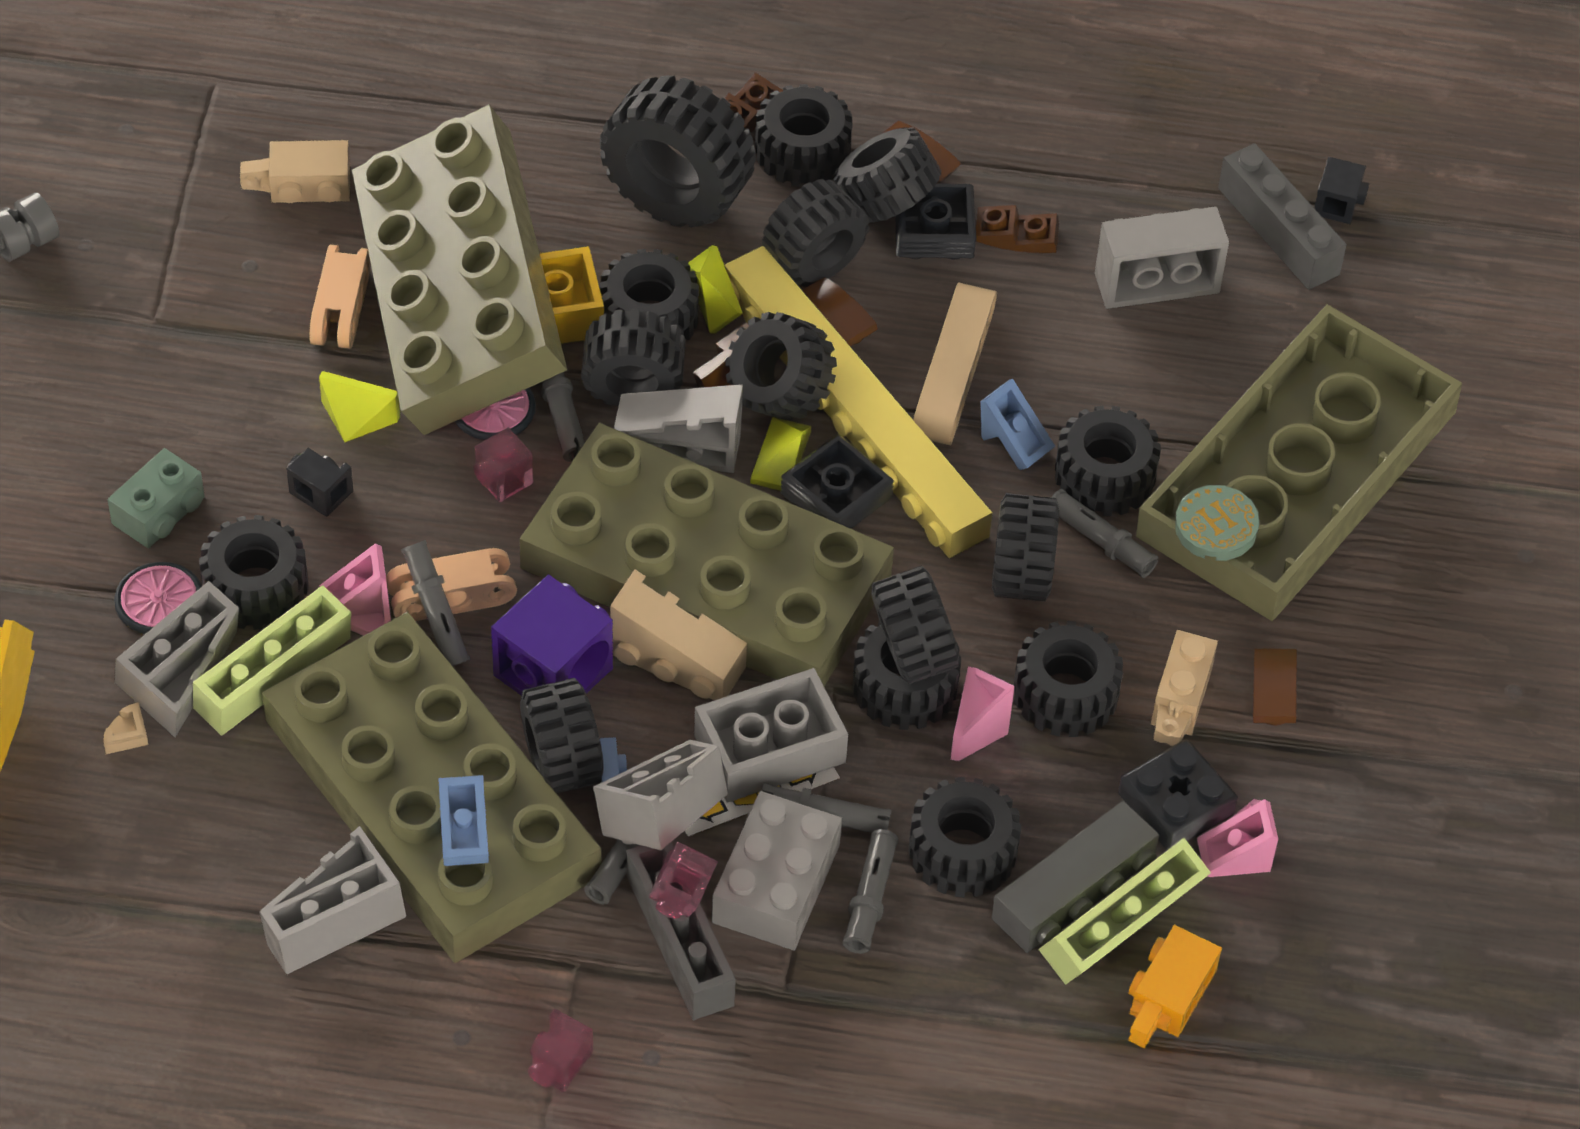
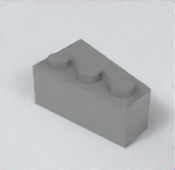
(687, 422)
(175, 653)
(661, 795)
(333, 906)

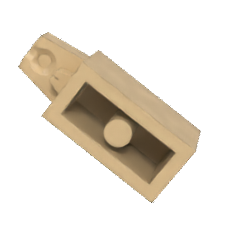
(301, 172)
(1182, 687)

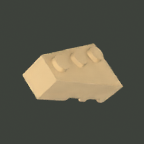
(673, 643)

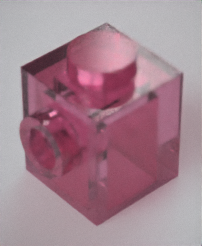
(503, 464)

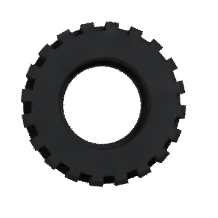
(697, 126)

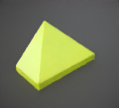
(716, 292)
(357, 405)
(780, 452)

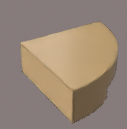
(126, 730)

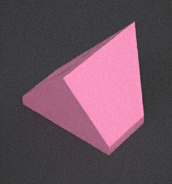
(363, 590)
(982, 713)
(1241, 843)

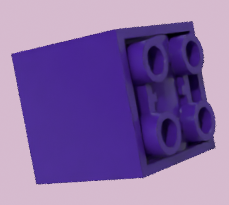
(552, 639)

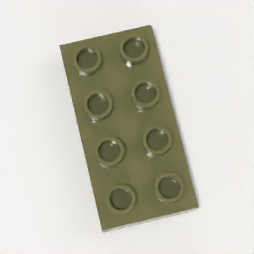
(457, 270)
(1310, 451)
(727, 550)
(377, 735)

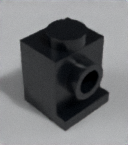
(319, 481)

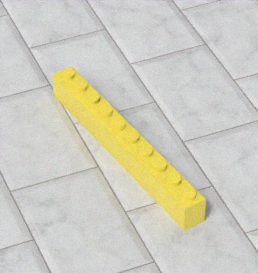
(871, 416)

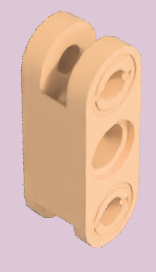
(340, 296)
(467, 584)

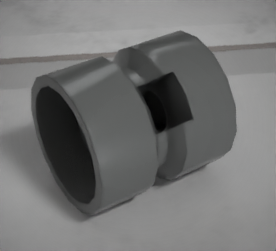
(26, 225)

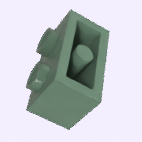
(156, 498)

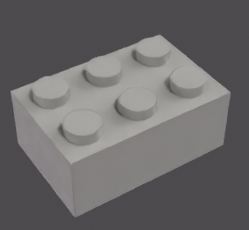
(1161, 257)
(773, 733)
(776, 870)

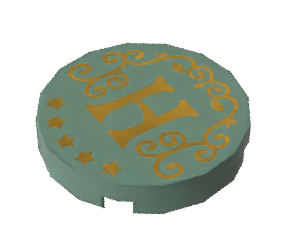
(1217, 522)

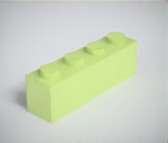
(280, 650)
(1124, 911)

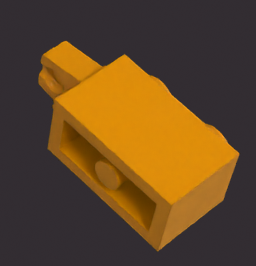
(1172, 984)

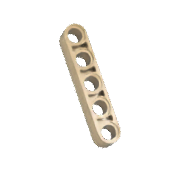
(954, 362)

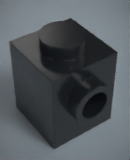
(1341, 190)

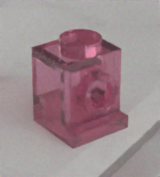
(688, 869)
(560, 1052)

